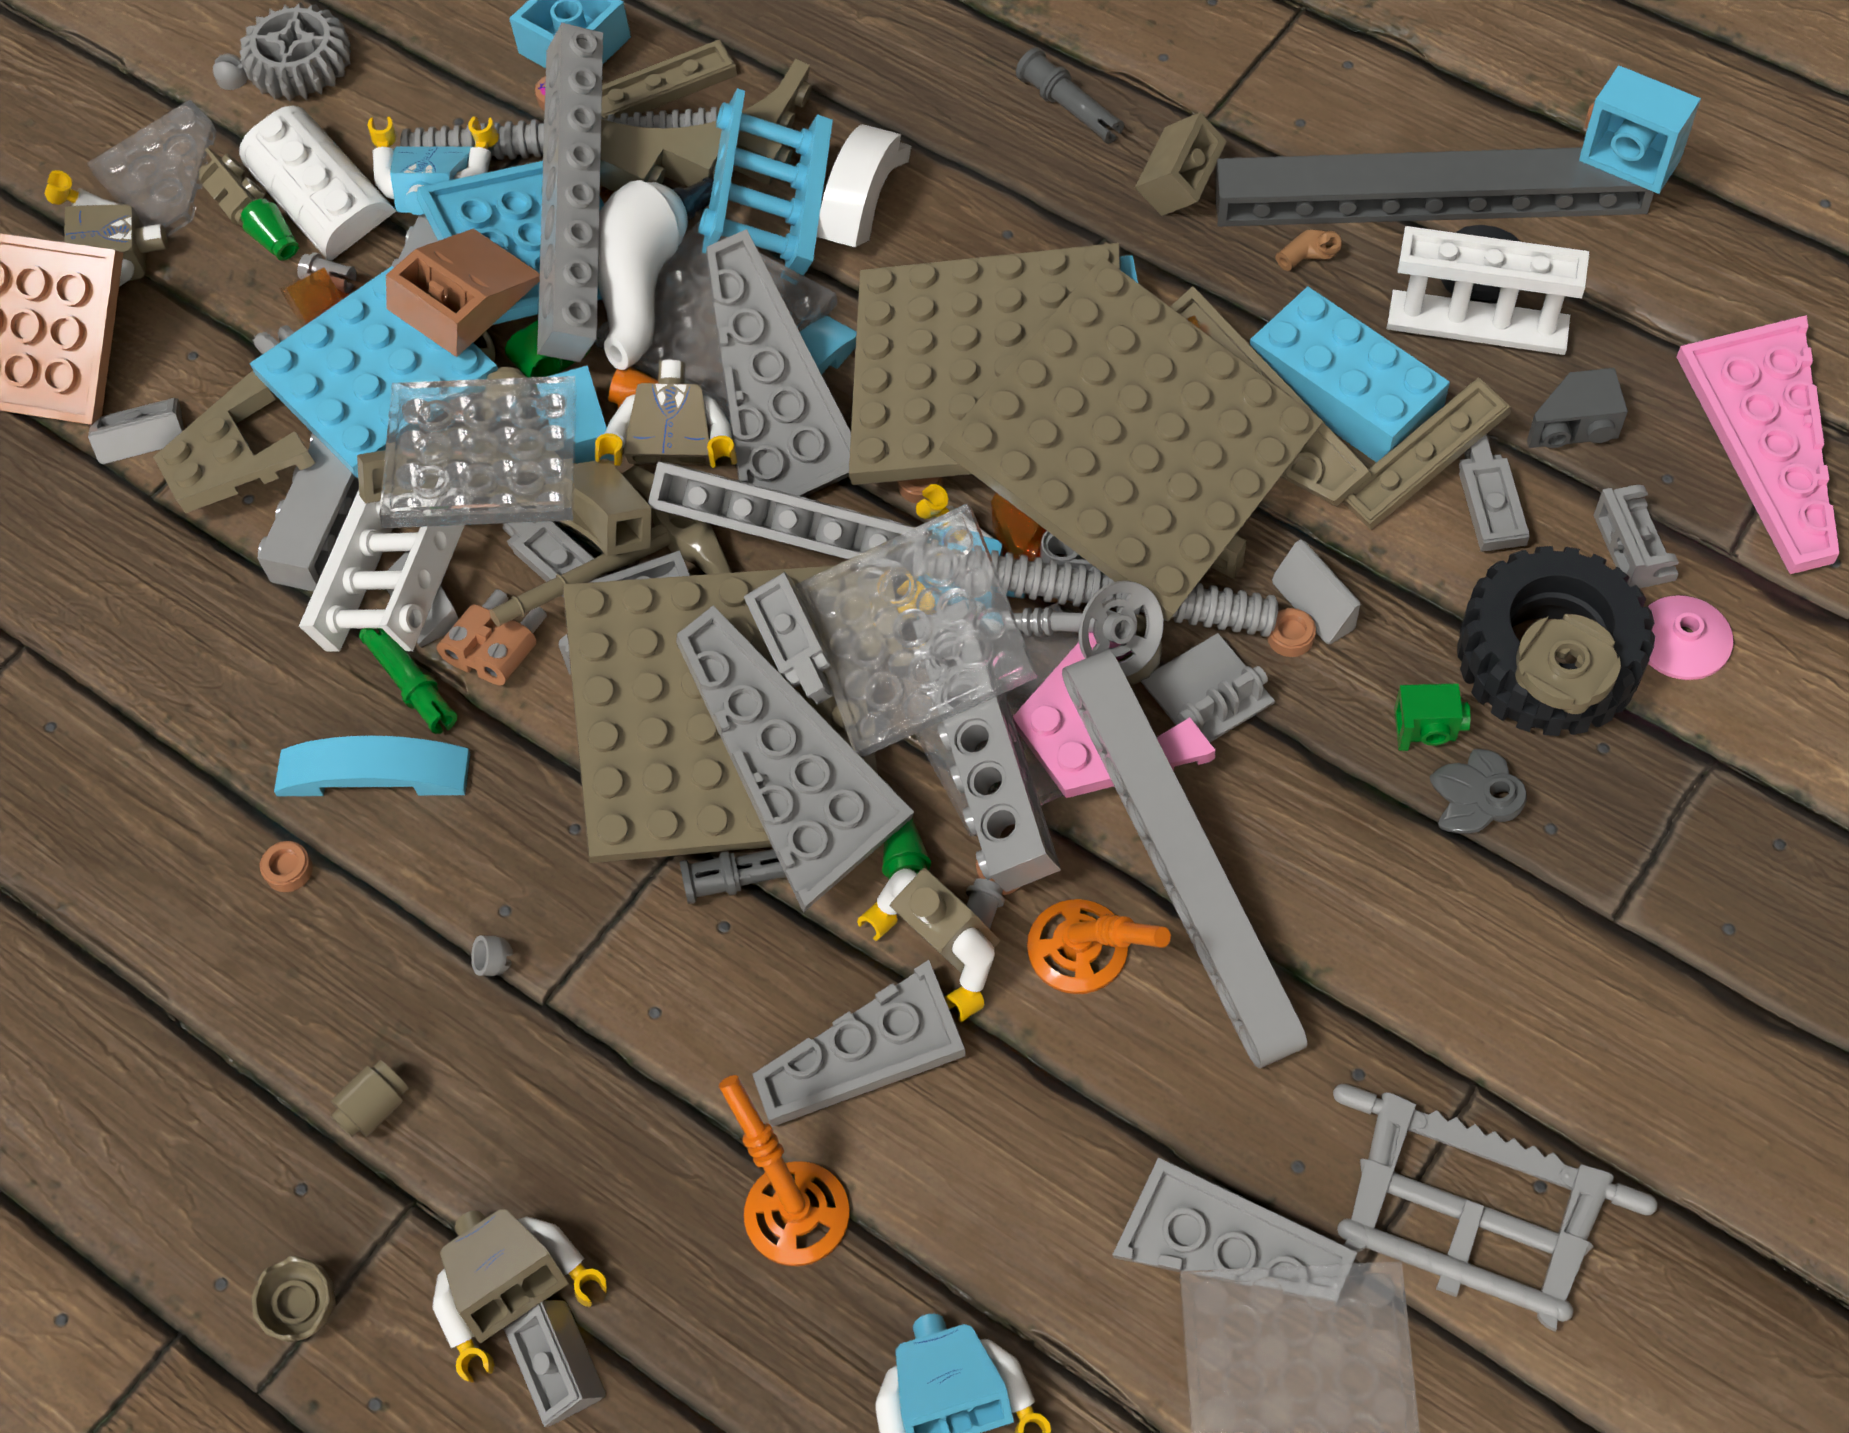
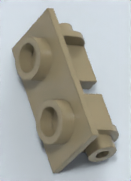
(227, 186)

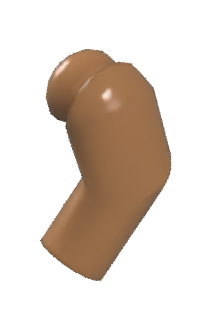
(1309, 245)

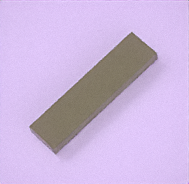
(667, 80)
(1427, 452)

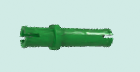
(417, 689)

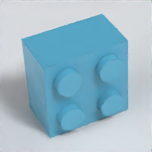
(539, 20)
(1639, 129)

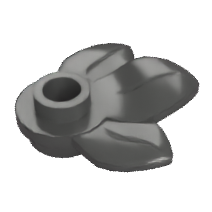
(1472, 790)

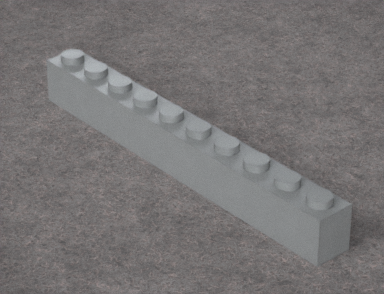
(319, 496)

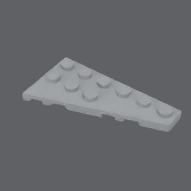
(777, 401)
(803, 779)

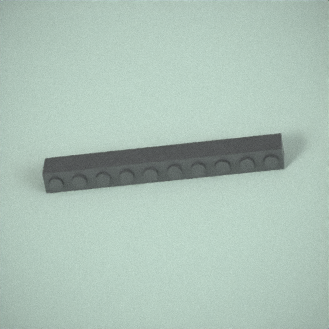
(1419, 187)

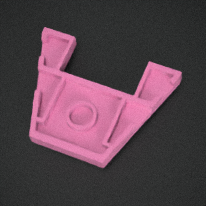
(1064, 747)

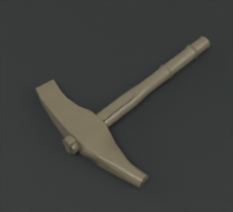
(690, 536)

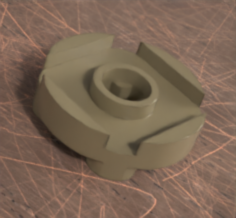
(1562, 687)

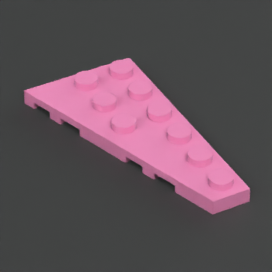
(1770, 424)

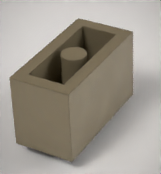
(1181, 164)

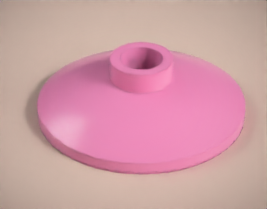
(1685, 653)

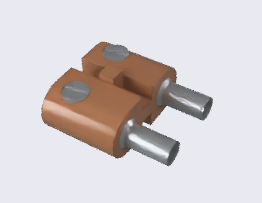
(486, 647)

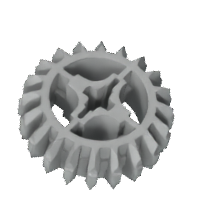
(295, 51)

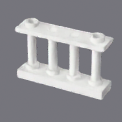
(1492, 263)
(352, 572)

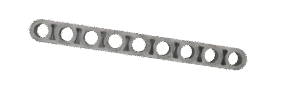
(1184, 860)

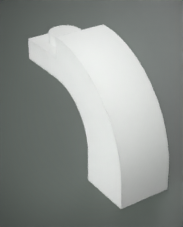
(857, 182)

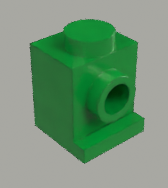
(1430, 714)

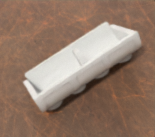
(313, 180)

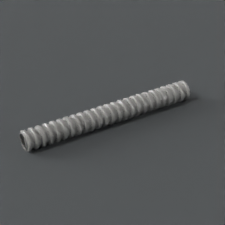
(529, 138)
(1081, 584)

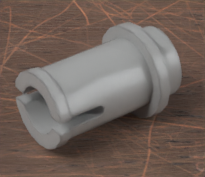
(310, 262)
(984, 899)

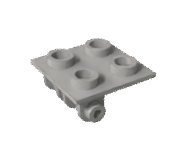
(1210, 688)

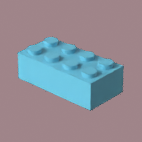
(1350, 374)

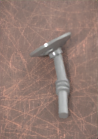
(1105, 624)

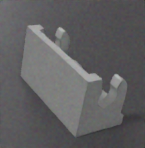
(1633, 537)

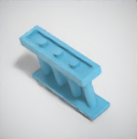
(805, 177)

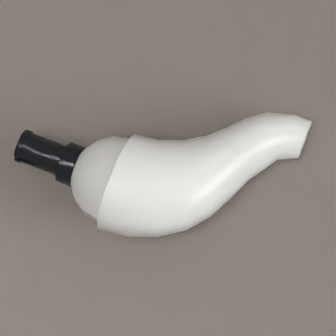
(636, 237)

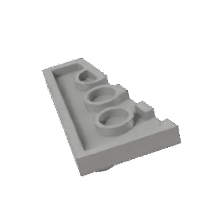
(875, 1046)
(1200, 1226)

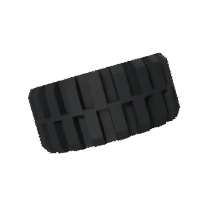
(1544, 587)

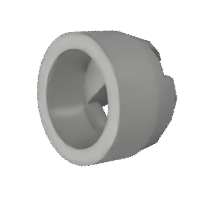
(229, 72)
(490, 955)

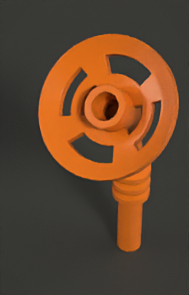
(1082, 943)
(790, 1194)

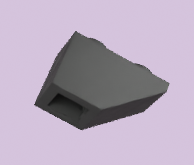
(1581, 409)

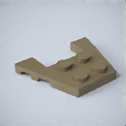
(214, 457)

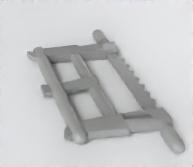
(1568, 1246)

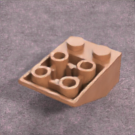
(457, 288)

